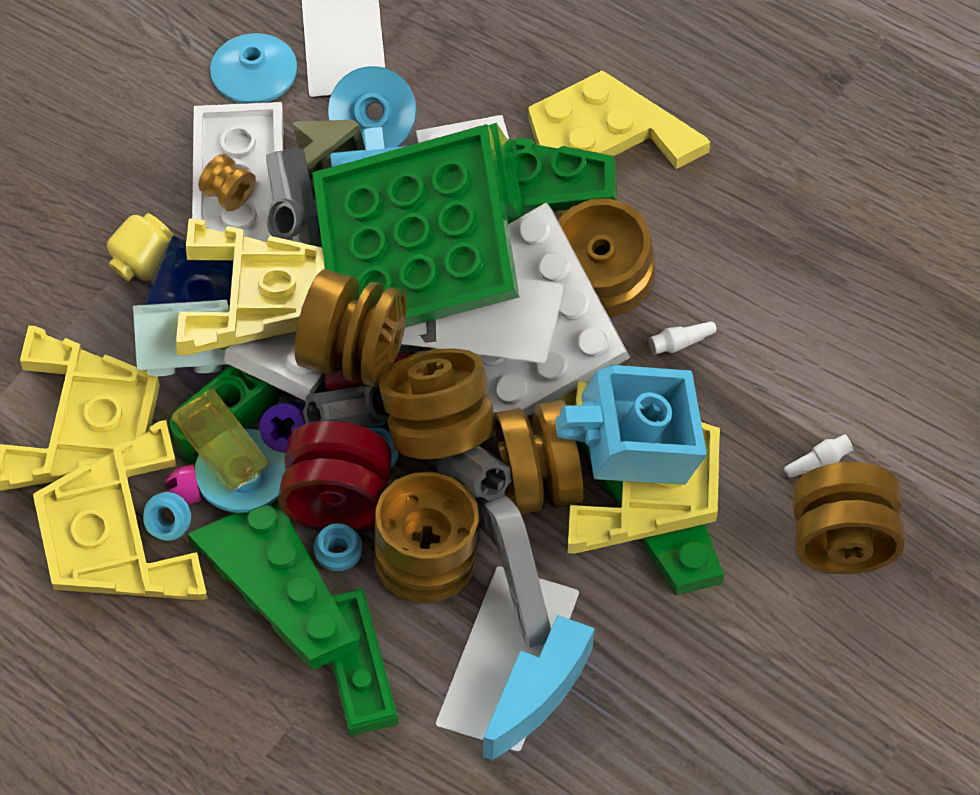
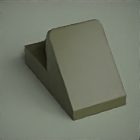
(326, 137)

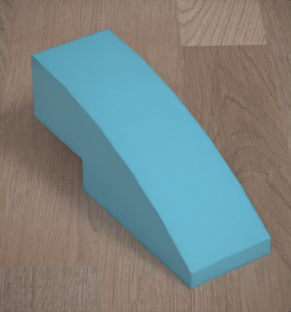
(538, 685)

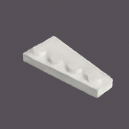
(275, 363)

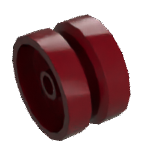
(334, 475)

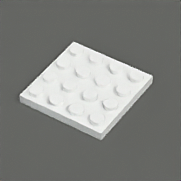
(582, 333)

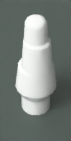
(680, 337)
(825, 453)

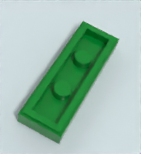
(362, 673)

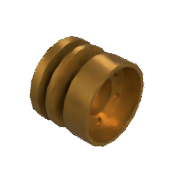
(350, 328)
(426, 537)

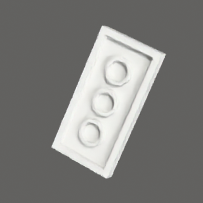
(246, 136)

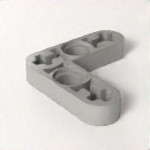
(507, 531)

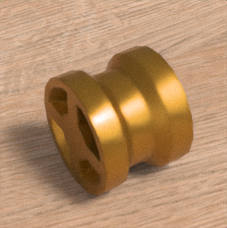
(227, 182)

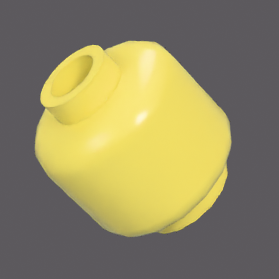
(138, 247)

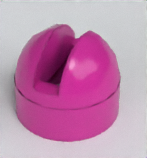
(184, 484)

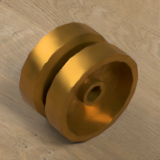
(613, 251)
(437, 403)
(538, 458)
(848, 518)

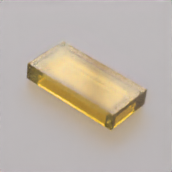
(221, 440)

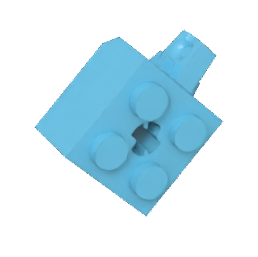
(638, 424)

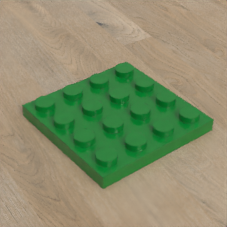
(422, 224)

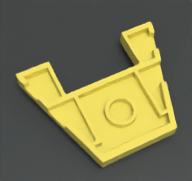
(609, 119)
(265, 290)
(97, 410)
(650, 507)
(94, 530)

